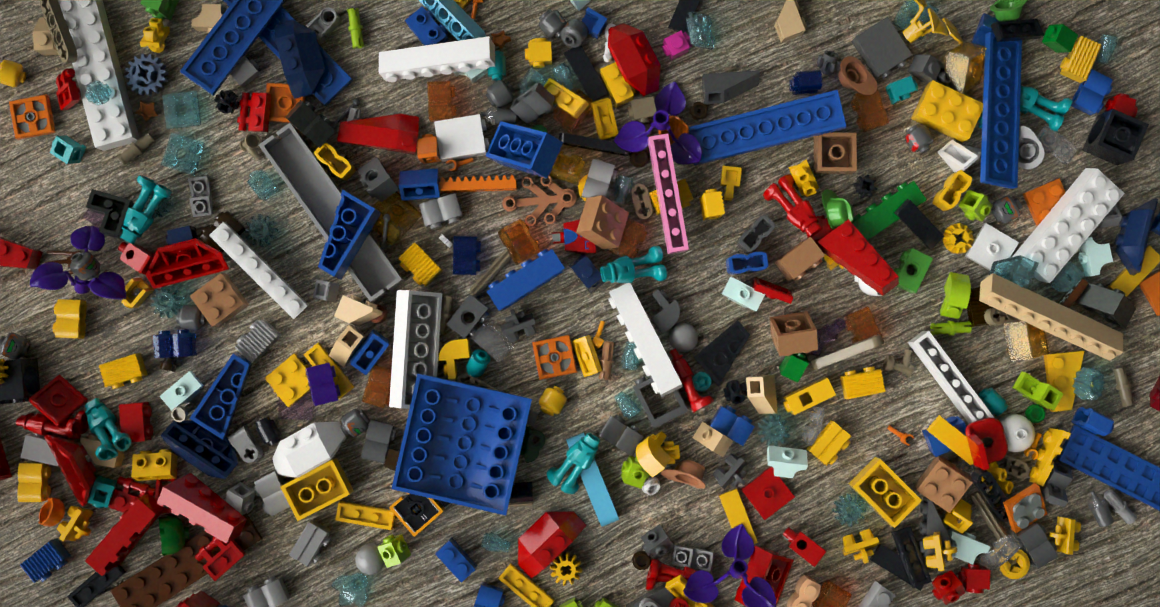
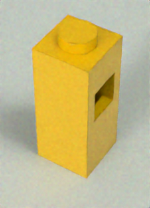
(808, 396)

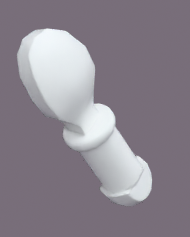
(607, 55)

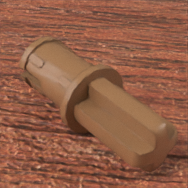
(606, 360)

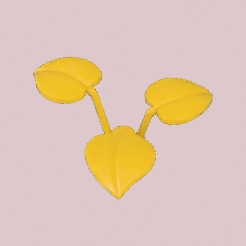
(940, 26)

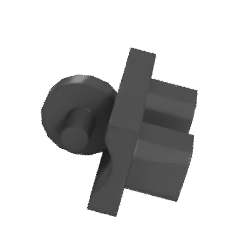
(517, 322)
(736, 465)

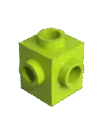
(975, 205)
(633, 473)
(394, 550)

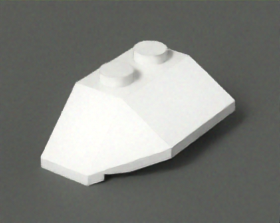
(308, 448)

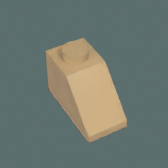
(43, 39)

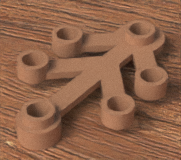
(543, 200)

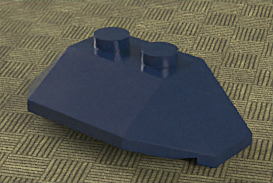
(299, 57)
(1134, 235)
(201, 448)

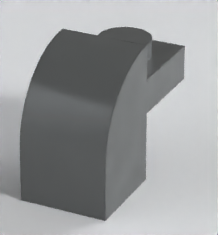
(668, 315)
(1056, 484)

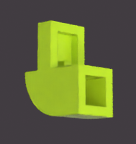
(957, 295)
(1037, 391)

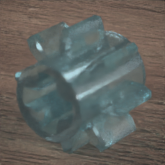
(98, 92)

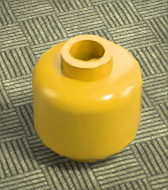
(12, 73)
(552, 401)

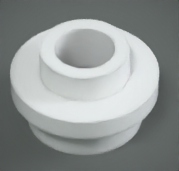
(651, 486)

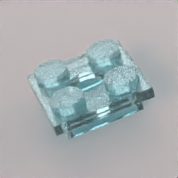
(903, 18)
(700, 30)
(173, 102)
(193, 153)

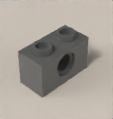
(377, 180)
(458, 321)

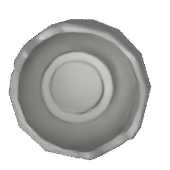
(683, 337)
(369, 559)

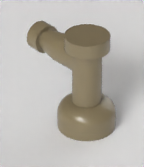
(250, 144)
(904, 366)
(180, 413)

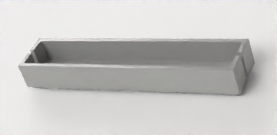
(320, 198)

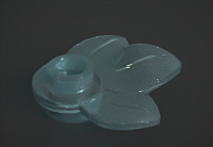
(350, 591)

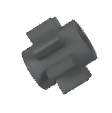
(829, 62)

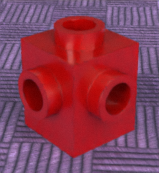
(947, 587)

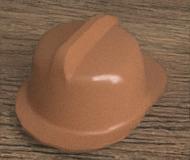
(856, 77)
(687, 472)

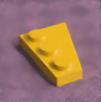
(1060, 372)
(1050, 449)

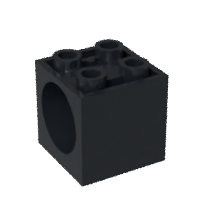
(1115, 137)
(21, 382)

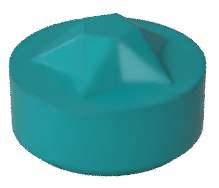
(701, 381)

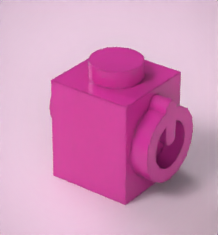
(676, 45)

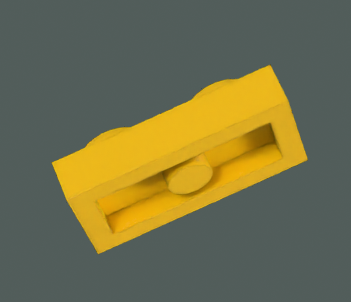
(604, 118)
(586, 356)

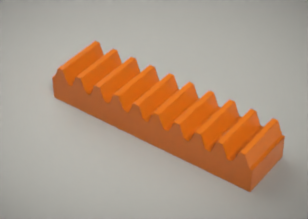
(477, 186)

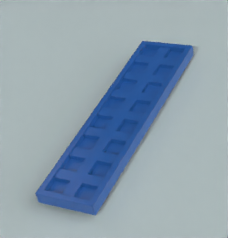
(1112, 466)

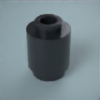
(268, 431)

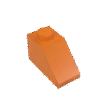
(428, 149)

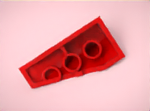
(386, 132)

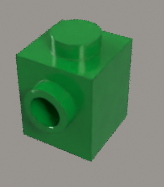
(1059, 38)
(794, 366)

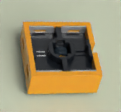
(416, 511)

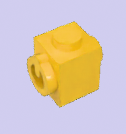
(539, 52)

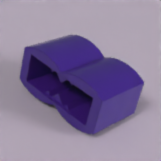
(322, 384)

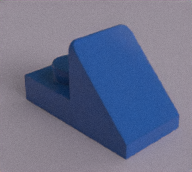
(982, 29)

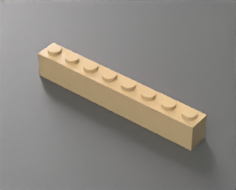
(1051, 317)

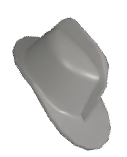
(1030, 149)

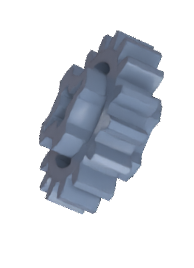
(137, 75)

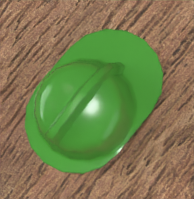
(1007, 9)
(836, 208)

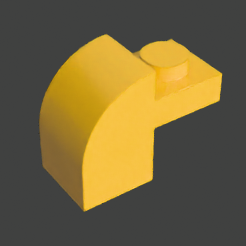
(450, 352)
(651, 455)

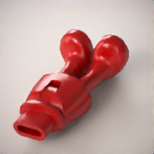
(802, 214)
(685, 375)
(40, 424)
(663, 573)

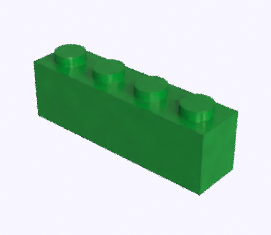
(882, 215)

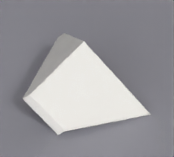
(958, 155)

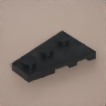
(722, 351)

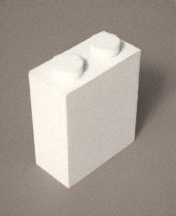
(461, 137)

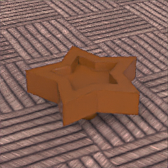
(500, 39)
(146, 110)

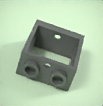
(665, 417)

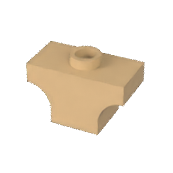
(208, 18)
(712, 439)

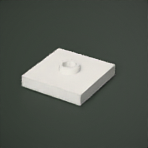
(991, 246)

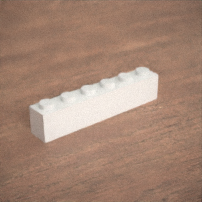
(437, 59)
(259, 270)
(645, 339)
(949, 377)

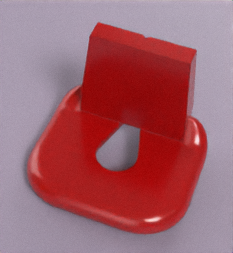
(981, 429)

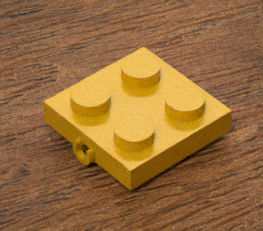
(289, 380)

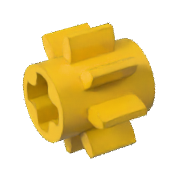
(672, 450)

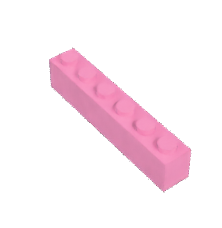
(668, 194)

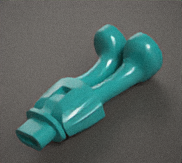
(1030, 96)
(136, 220)
(623, 269)
(102, 419)
(580, 454)

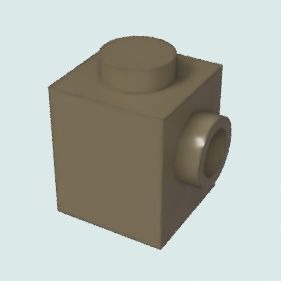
(642, 109)

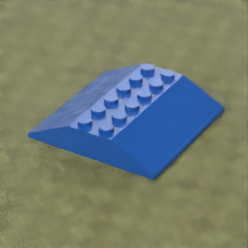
(462, 444)

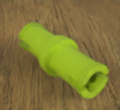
(355, 28)
(950, 328)

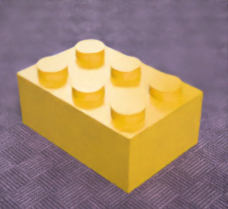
(947, 111)
(317, 489)
(885, 492)

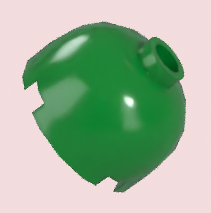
(172, 534)

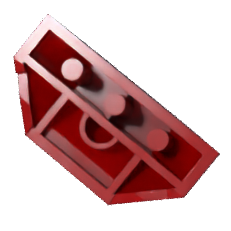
(634, 58)
(184, 262)
(73, 466)
(547, 540)

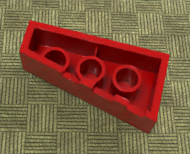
(18, 255)
(858, 256)
(202, 507)
(125, 534)

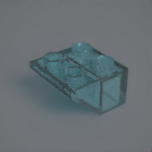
(1016, 269)

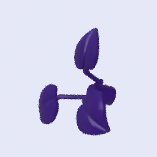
(668, 101)
(52, 277)
(739, 545)

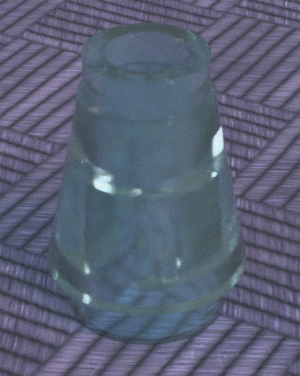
(1108, 46)
(563, 76)
(622, 188)
(629, 358)
(627, 406)
(495, 543)

